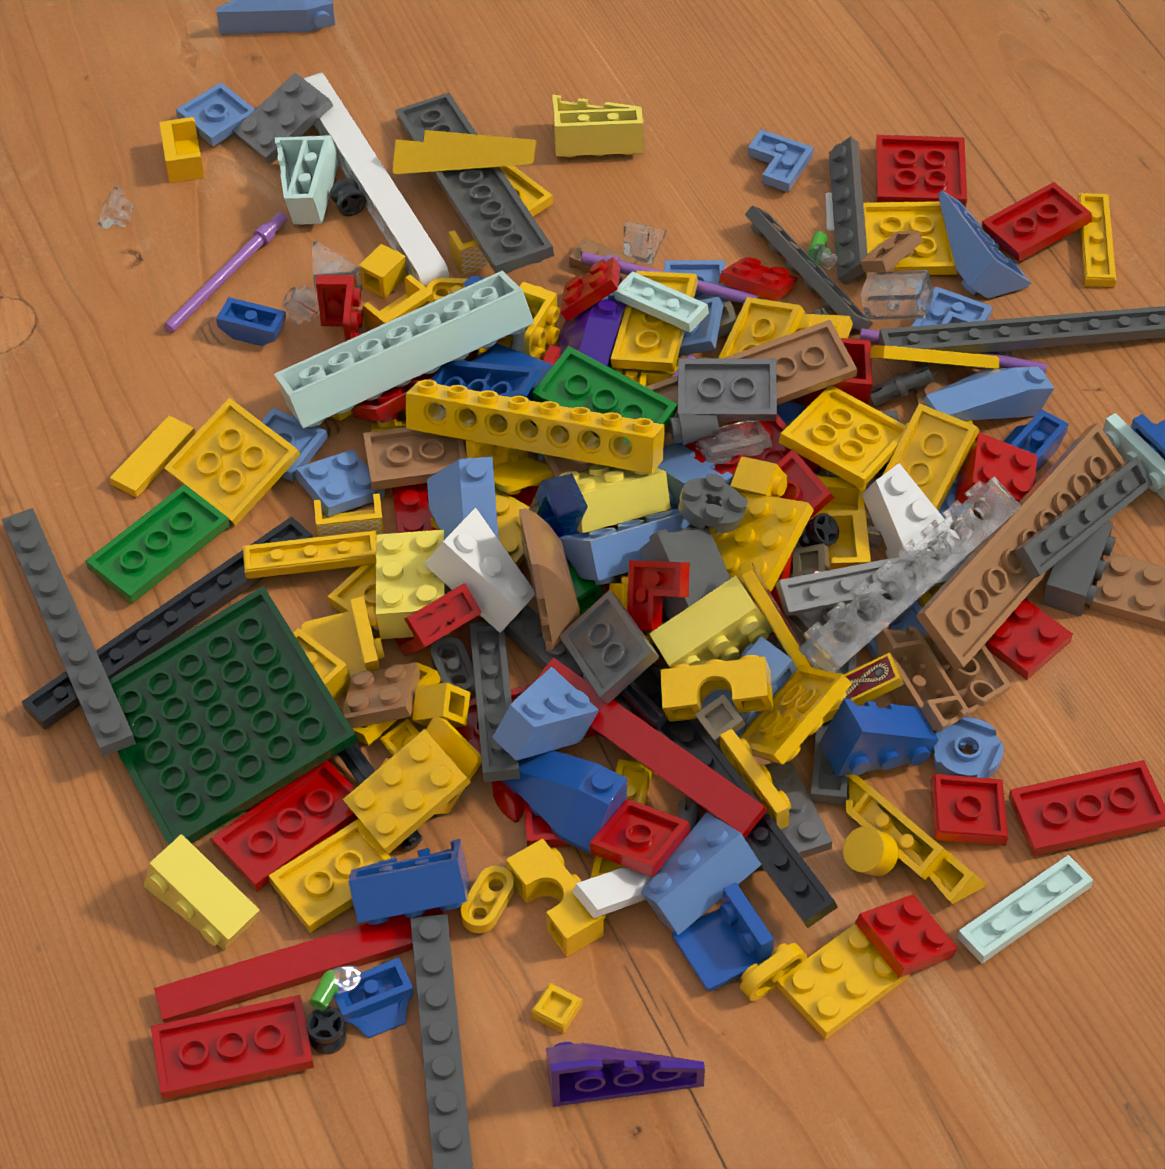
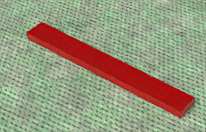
(668, 759)
(285, 968)

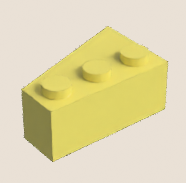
(596, 129)
(200, 893)

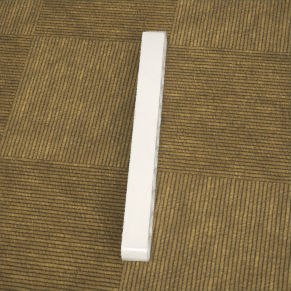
(382, 196)

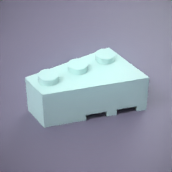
(307, 175)

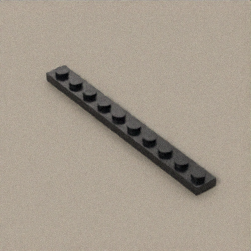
(159, 626)
(766, 839)

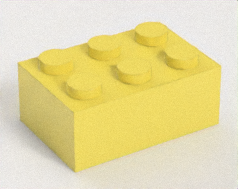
(620, 495)
(404, 580)
(713, 627)

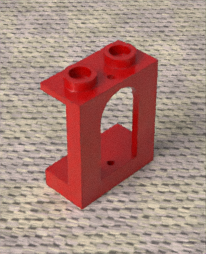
(430, 621)

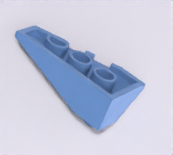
(977, 254)

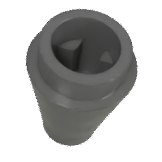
(692, 428)

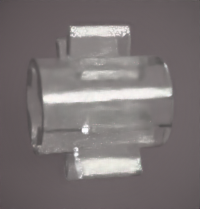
(301, 304)

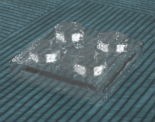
(733, 440)

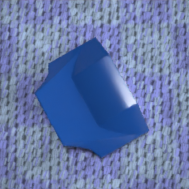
(250, 321)
(1039, 436)
(378, 999)

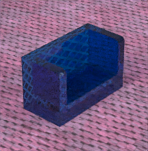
(560, 504)

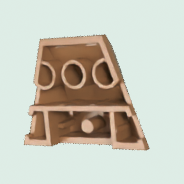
(549, 576)
(933, 683)

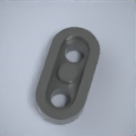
(456, 669)

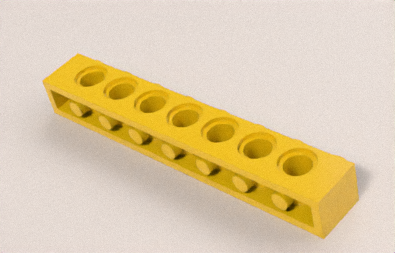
(548, 438)

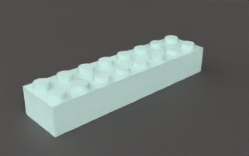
(404, 349)

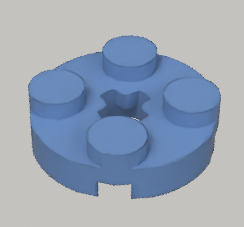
(971, 732)

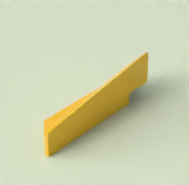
(460, 151)
(914, 845)

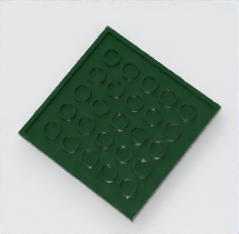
(225, 718)

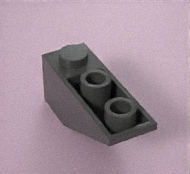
(1073, 576)

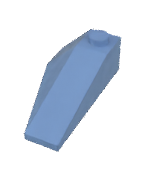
(274, 16)
(994, 394)
(461, 489)
(607, 551)

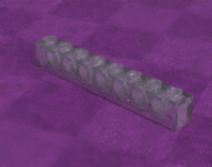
(994, 506)

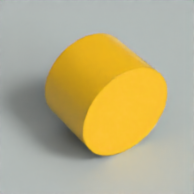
(870, 851)

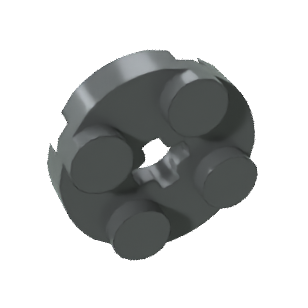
(724, 504)

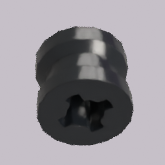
(348, 197)
(820, 530)
(329, 1022)

